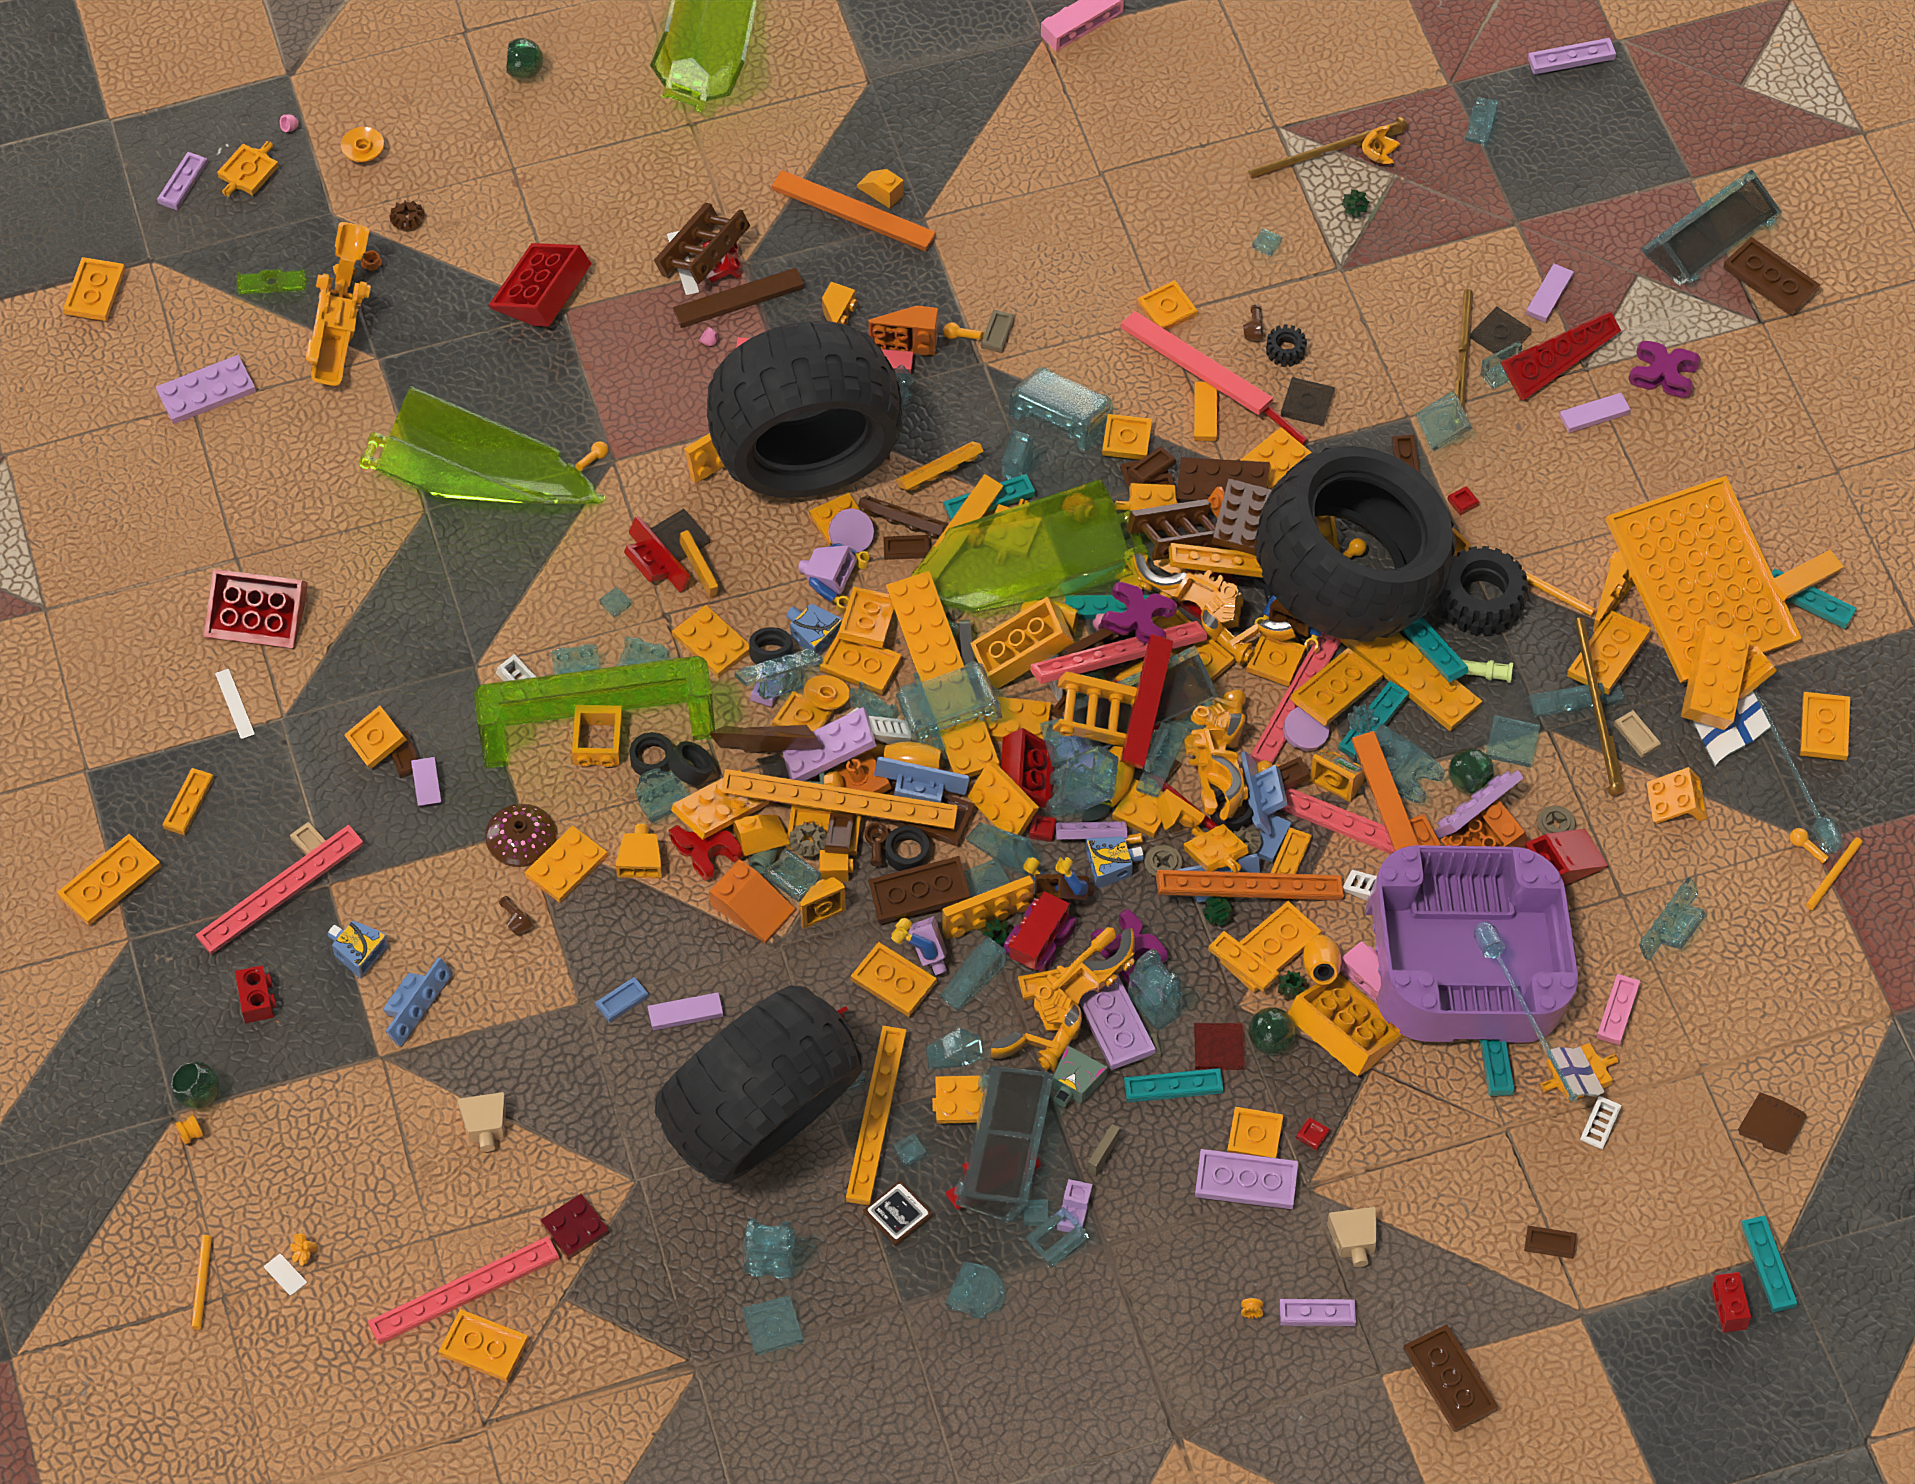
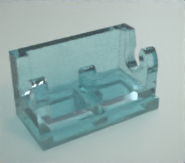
(1481, 121)
(1492, 369)
(871, 703)

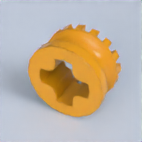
(1252, 1308)

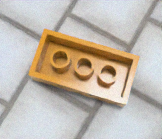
(1022, 641)
(1715, 677)

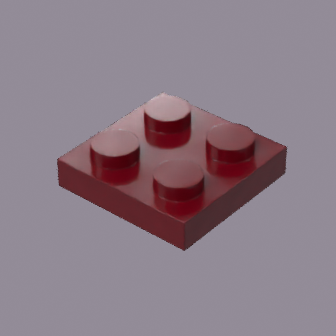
(574, 1226)

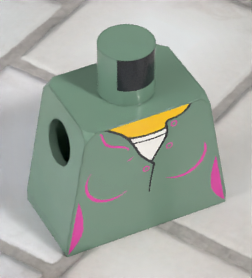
(1077, 1077)

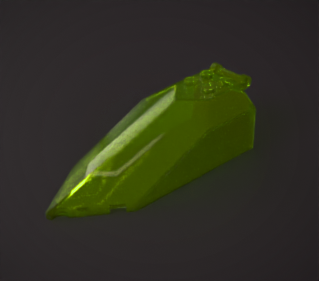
(702, 48)
(472, 457)
(1033, 551)

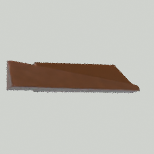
(766, 738)

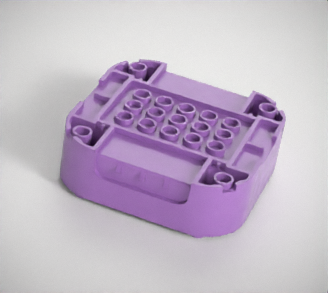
(1430, 964)

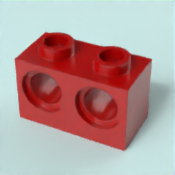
(252, 994)
(1731, 1302)

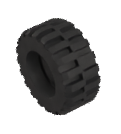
(1478, 614)

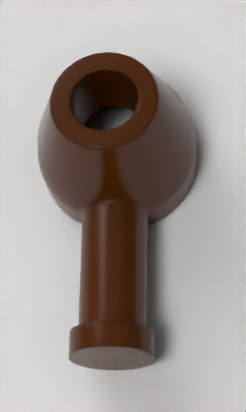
(1253, 329)
(873, 831)
(518, 921)

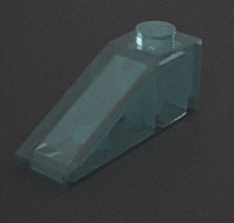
(1007, 847)
(974, 973)

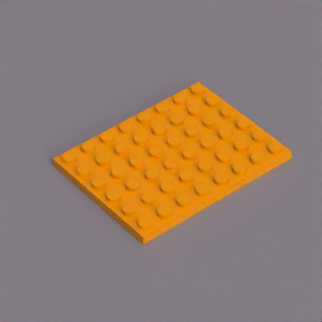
(1701, 568)

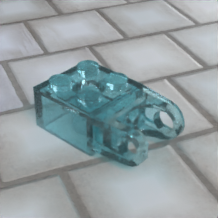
(1406, 764)
(1083, 782)
(1155, 990)
(769, 1249)

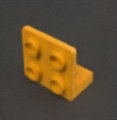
(1677, 795)

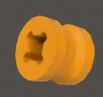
(188, 1129)

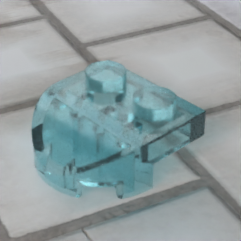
(658, 793)
(976, 1290)

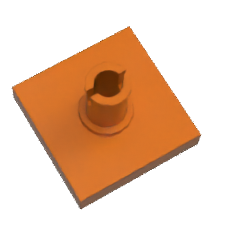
(860, 775)

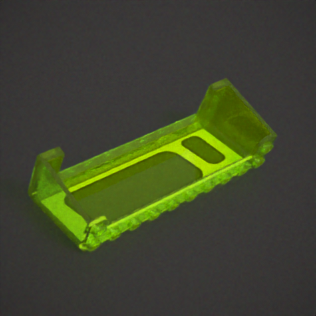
(624, 686)

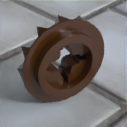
(415, 218)

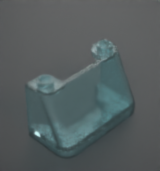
(1062, 403)
(948, 701)

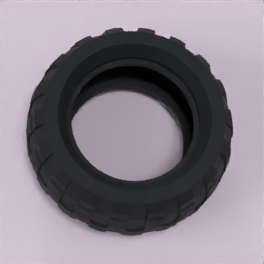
(804, 409)
(1387, 502)
(758, 1083)

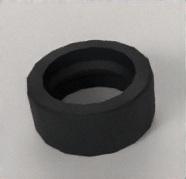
(766, 637)
(647, 740)
(684, 770)
(1230, 823)
(906, 833)

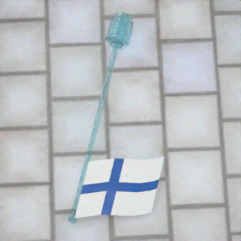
(1749, 724)
(1568, 1062)

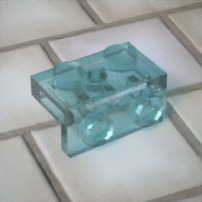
(638, 651)
(575, 659)
(1059, 746)
(792, 875)

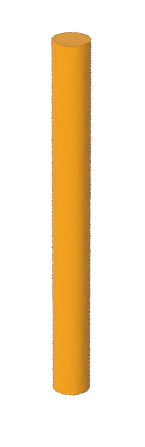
(1559, 594)
(1834, 873)
(201, 1282)

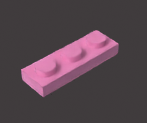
(1618, 1009)

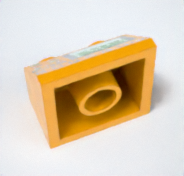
(1336, 774)

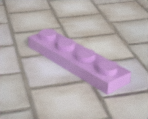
(1571, 56)

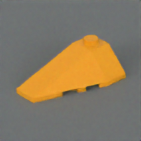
(1615, 589)

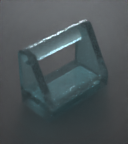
(1064, 1245)

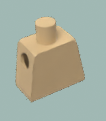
(484, 1119)
(1354, 1233)

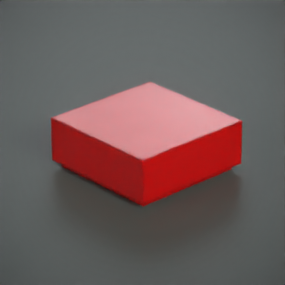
(1463, 500)
(1042, 828)
(1313, 1133)

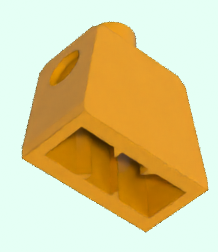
(639, 855)

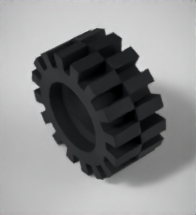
(1286, 355)

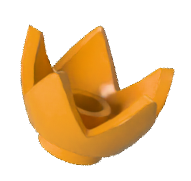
(1378, 146)

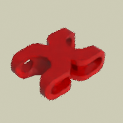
(705, 849)

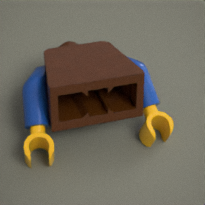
(1277, 612)
(1064, 885)

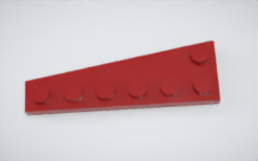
(1547, 360)

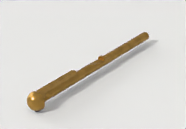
(1394, 129)
(1460, 383)
(1607, 742)

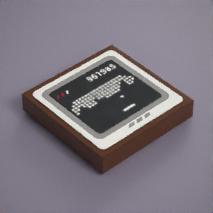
(897, 1213)

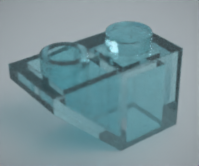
(954, 1050)

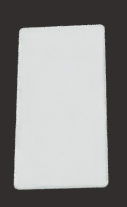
(285, 1274)

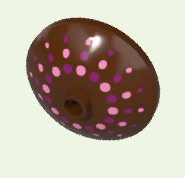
(522, 845)

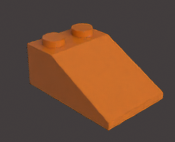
(750, 901)

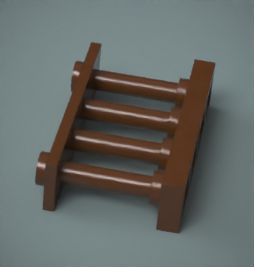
(690, 236)
(1168, 518)

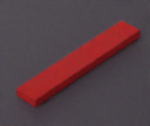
(1146, 701)

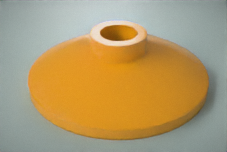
(361, 138)
(826, 692)

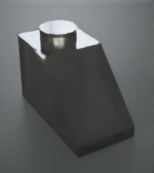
(772, 766)

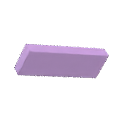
(182, 181)
(1549, 293)
(1594, 412)
(1088, 830)
(685, 1011)
(1317, 1312)

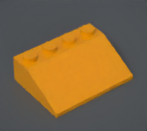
(1345, 1024)

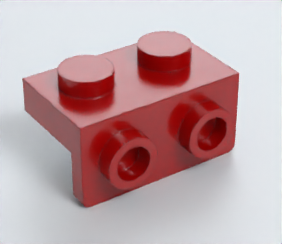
(727, 265)

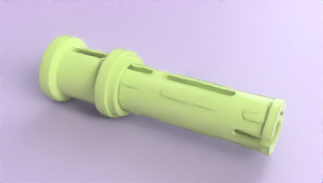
(1490, 670)

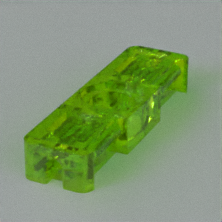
(257, 281)

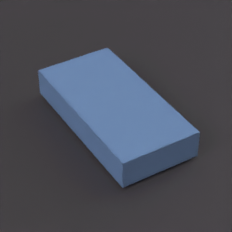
(1271, 843)
(621, 999)

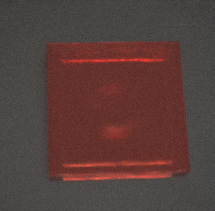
(1218, 1046)

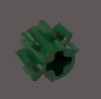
(1355, 203)
(1217, 911)
(998, 926)
(1291, 985)

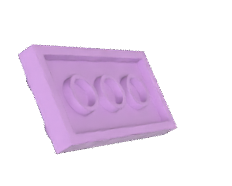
(205, 389)
(840, 742)
(1479, 801)
(1116, 1025)
(1246, 1179)

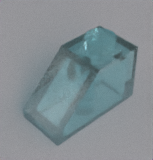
(1018, 455)

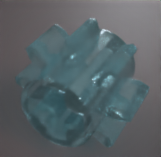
(1362, 719)

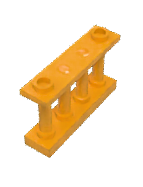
(1094, 689)

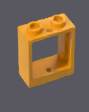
(597, 716)

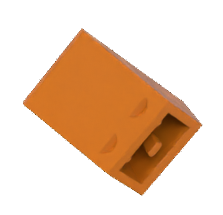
(907, 330)
(1489, 828)

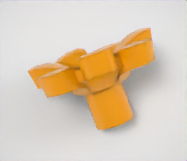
(302, 1248)

